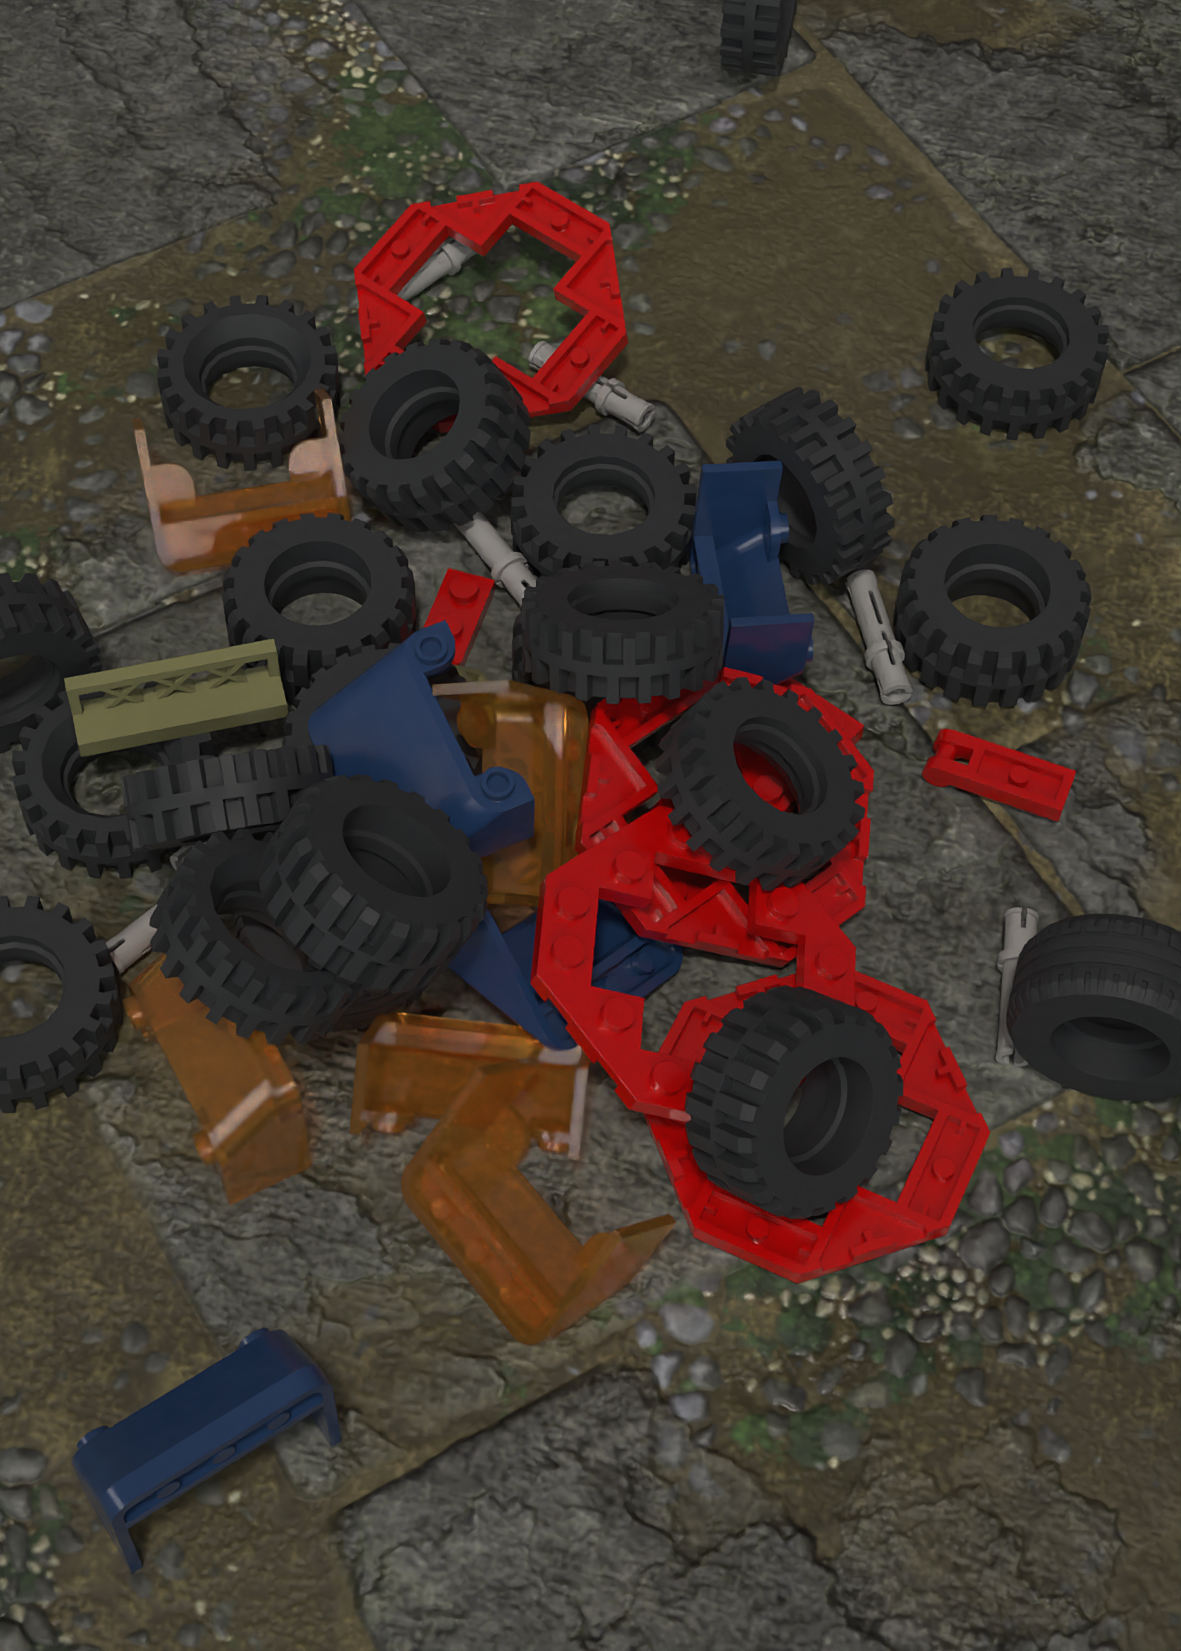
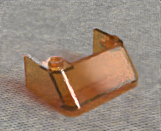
(211, 528)
(544, 742)
(421, 1063)
(234, 1084)
(499, 1226)

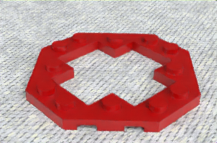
(478, 223)
(717, 915)
(610, 1022)
(868, 1222)

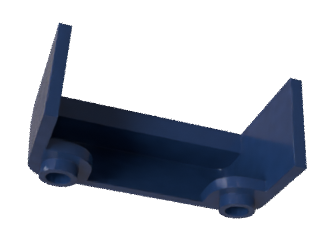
(738, 549)
(200, 1431)

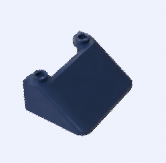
(397, 732)
(501, 967)

